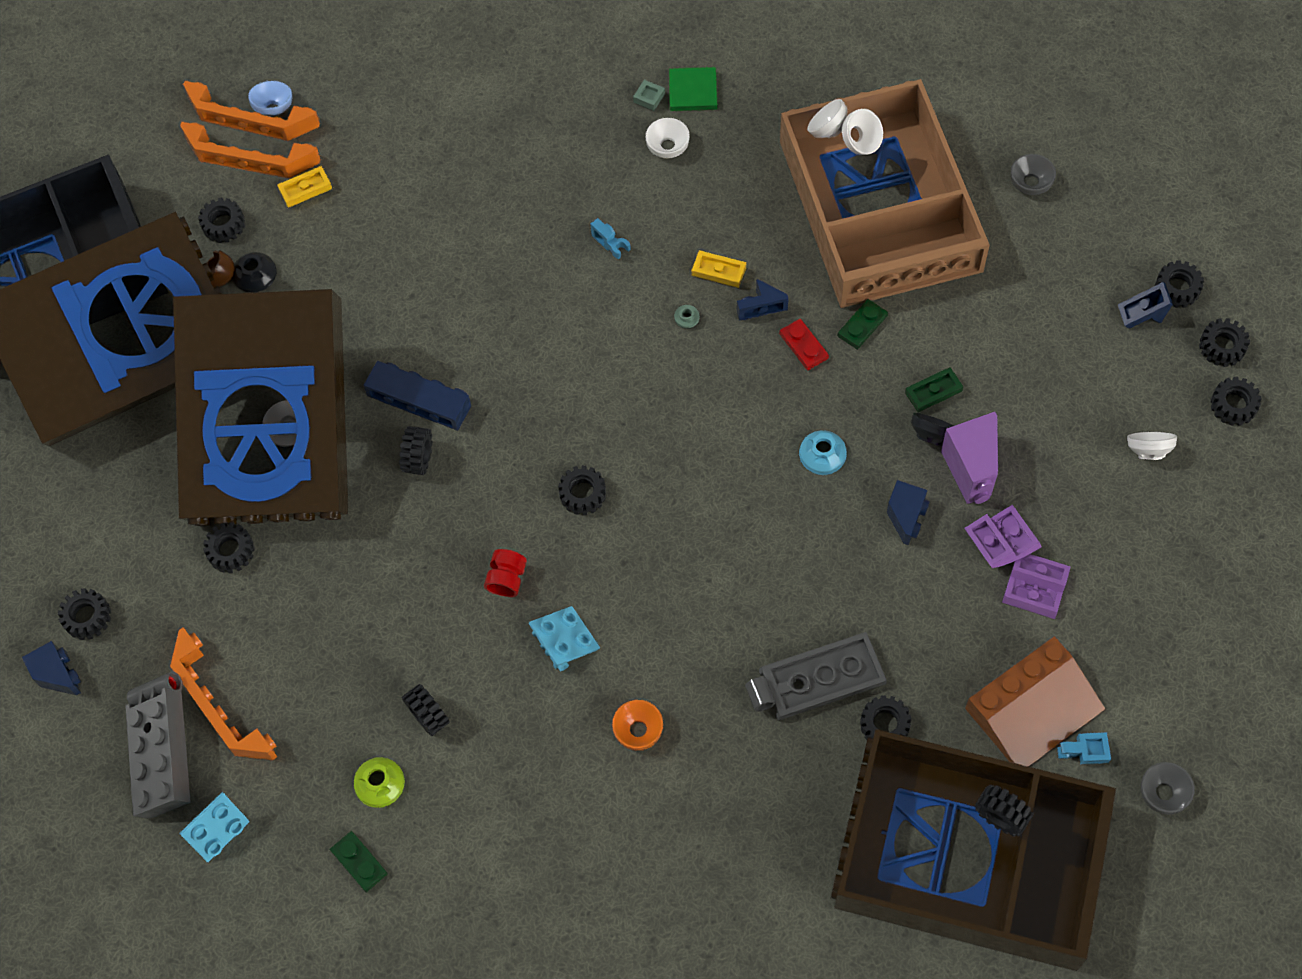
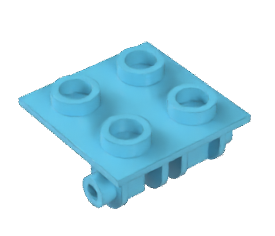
(563, 637)
(214, 827)

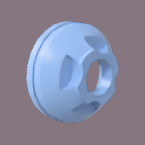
(270, 93)

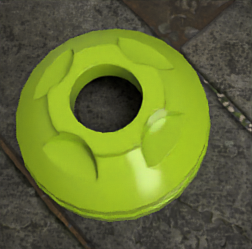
(386, 792)

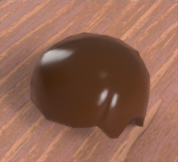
(221, 268)

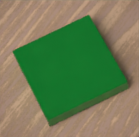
(693, 89)

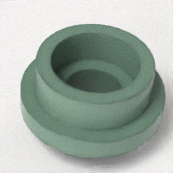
(686, 322)

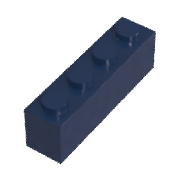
(417, 395)

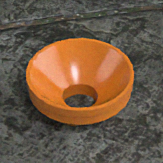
(634, 712)

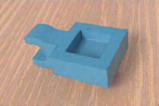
(606, 237)
(1090, 747)

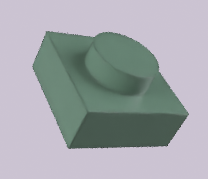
(649, 95)

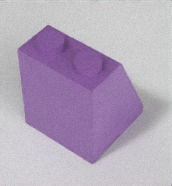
(973, 456)

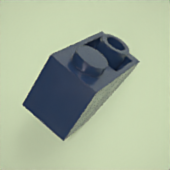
(905, 508)
(50, 669)

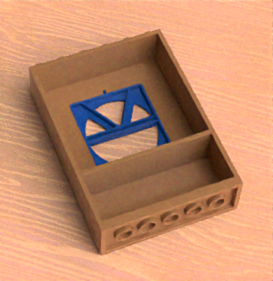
(900, 246)

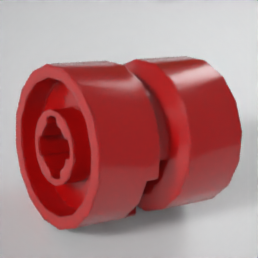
(503, 577)

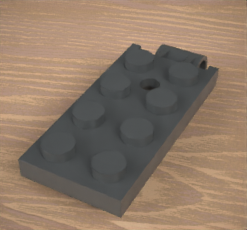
(827, 676)

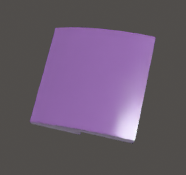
(1003, 537)
(1040, 574)

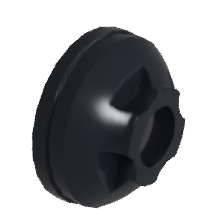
(257, 279)
(929, 428)

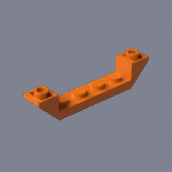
(299, 121)
(300, 157)
(251, 746)

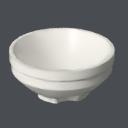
(828, 120)
(664, 130)
(869, 131)
(1151, 444)

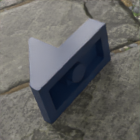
(767, 301)
(1149, 304)

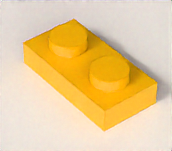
(304, 186)
(719, 269)

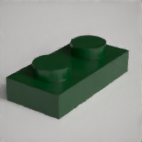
(862, 324)
(934, 389)
(358, 861)

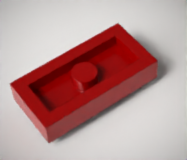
(804, 344)

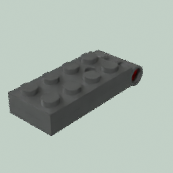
(157, 746)

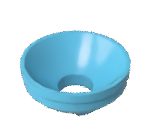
(820, 462)

